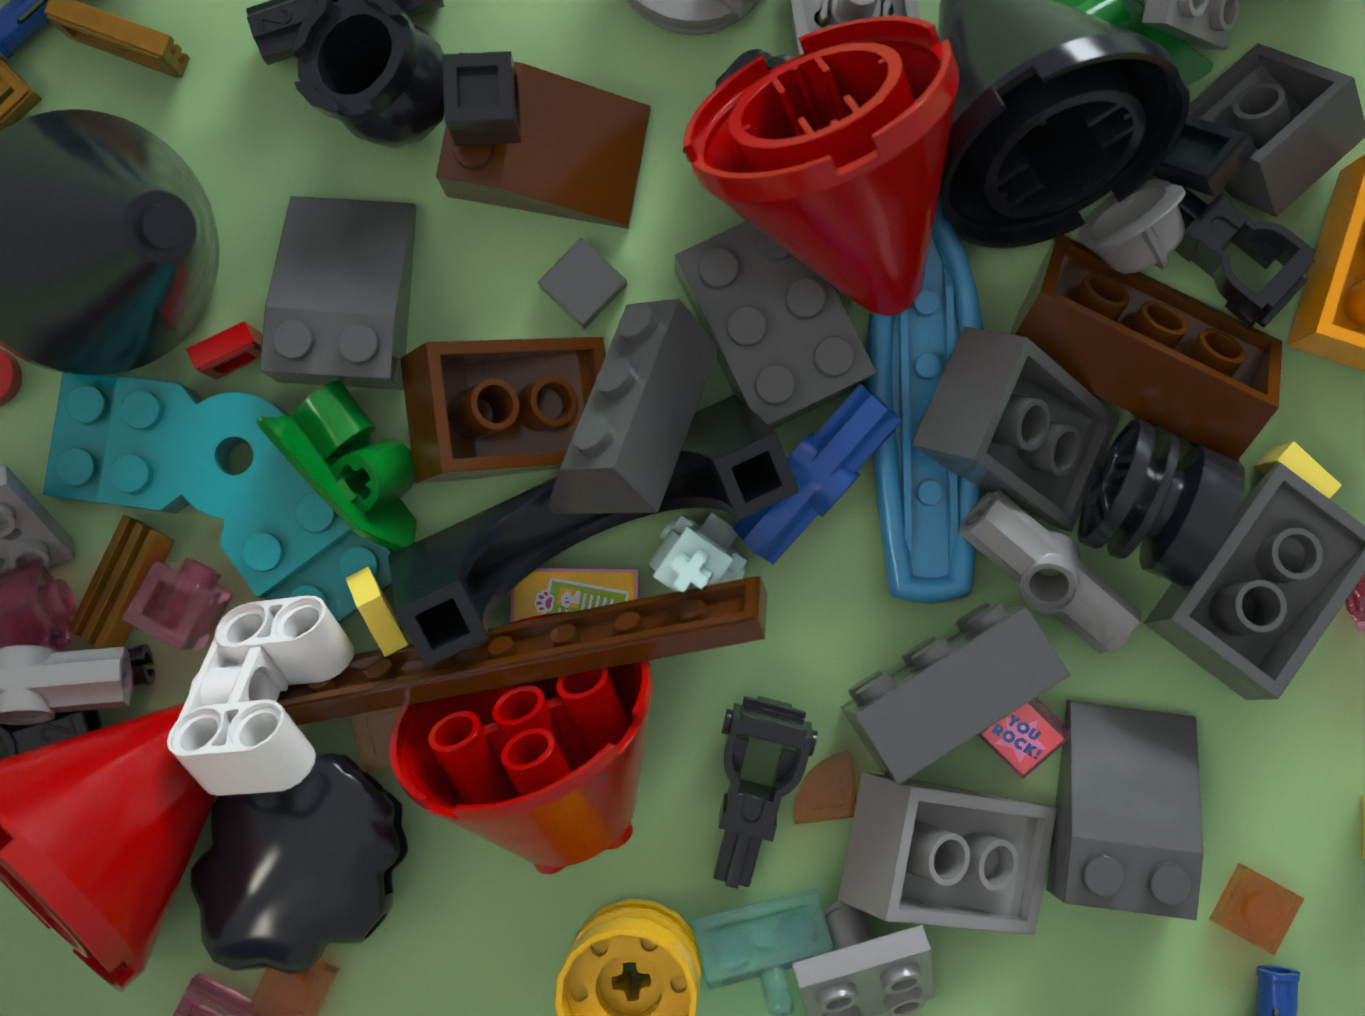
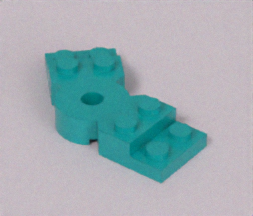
(168, 448)

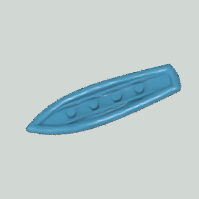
(915, 495)

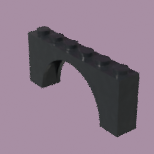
(461, 574)

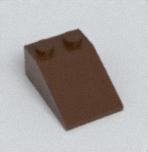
(574, 156)
(496, 404)

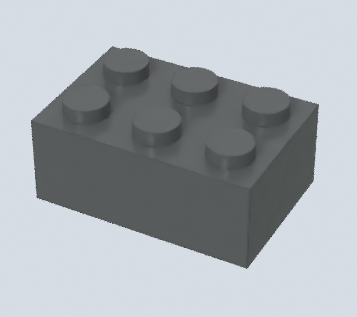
(775, 324)
(953, 689)

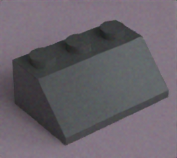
(636, 413)

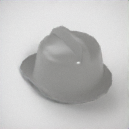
(1138, 229)

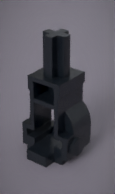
(1216, 226)
(749, 807)

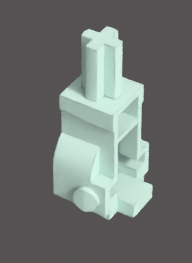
(697, 554)

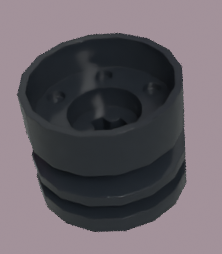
(1164, 504)

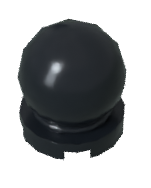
(371, 70)

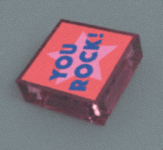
(1026, 737)

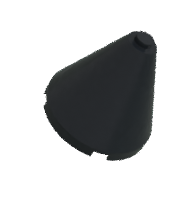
(1049, 117)
(99, 244)

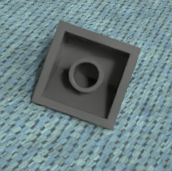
(1296, 116)

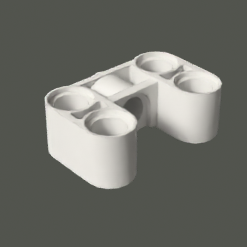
(231, 726)

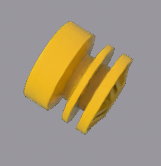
(635, 932)

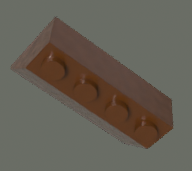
(1152, 349)

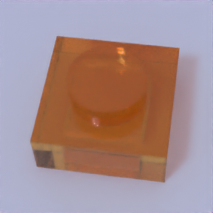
(1256, 908)
(294, 994)

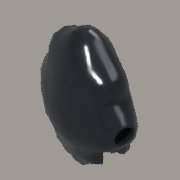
(298, 868)

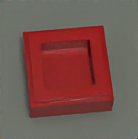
(227, 351)

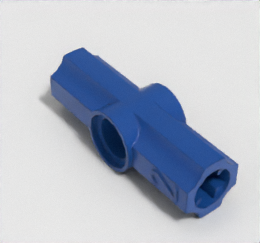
(823, 470)

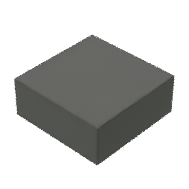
(582, 283)

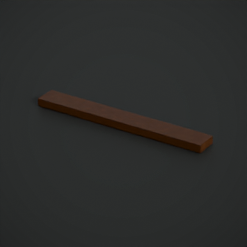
(542, 650)

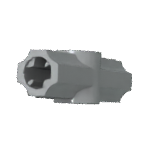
(1075, 596)
(47, 682)

